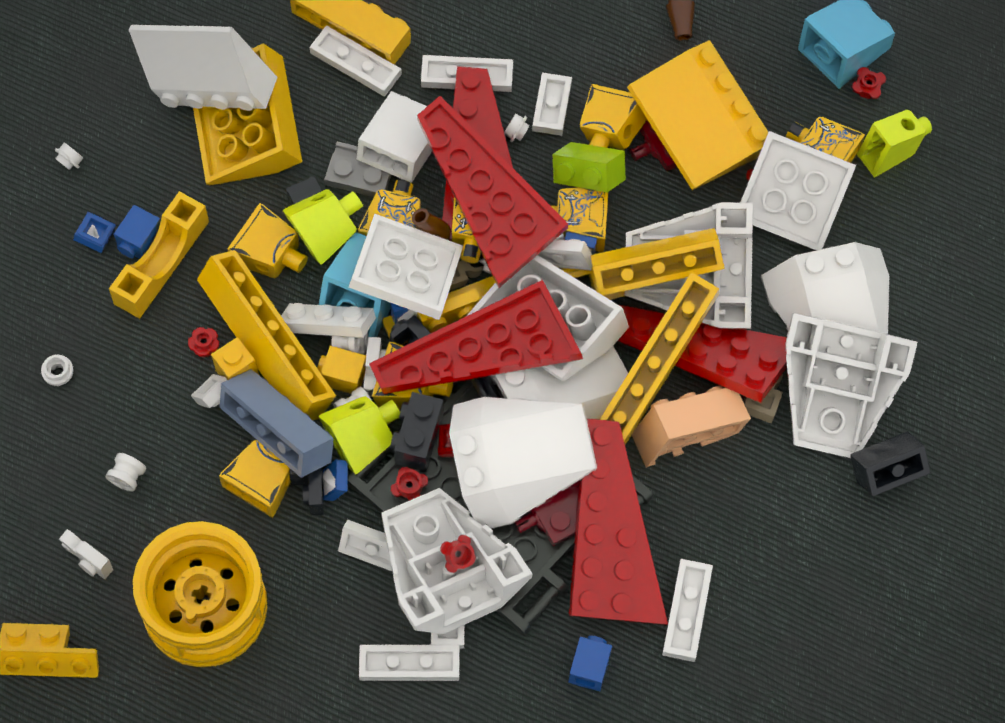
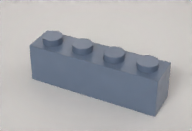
(276, 423)

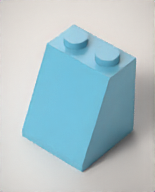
(844, 39)
(336, 282)

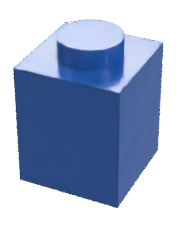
(136, 232)
(590, 662)

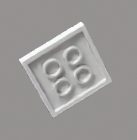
(796, 190)
(406, 266)

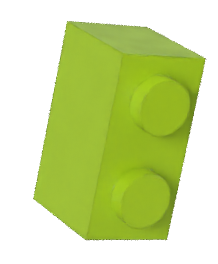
(589, 167)

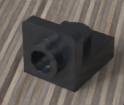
(408, 329)
(312, 490)

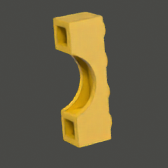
(177, 232)

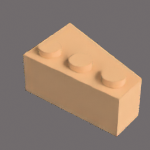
(689, 421)

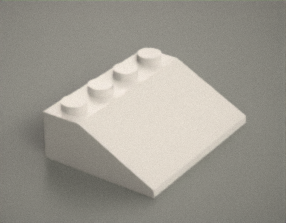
(202, 67)
(590, 317)

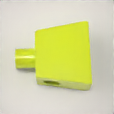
(892, 141)
(324, 222)
(360, 430)

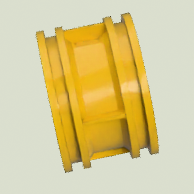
(169, 560)

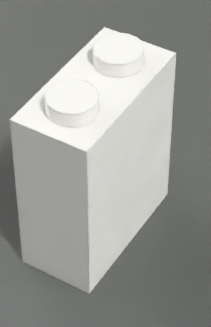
(395, 138)

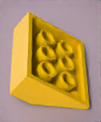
(700, 115)
(253, 142)

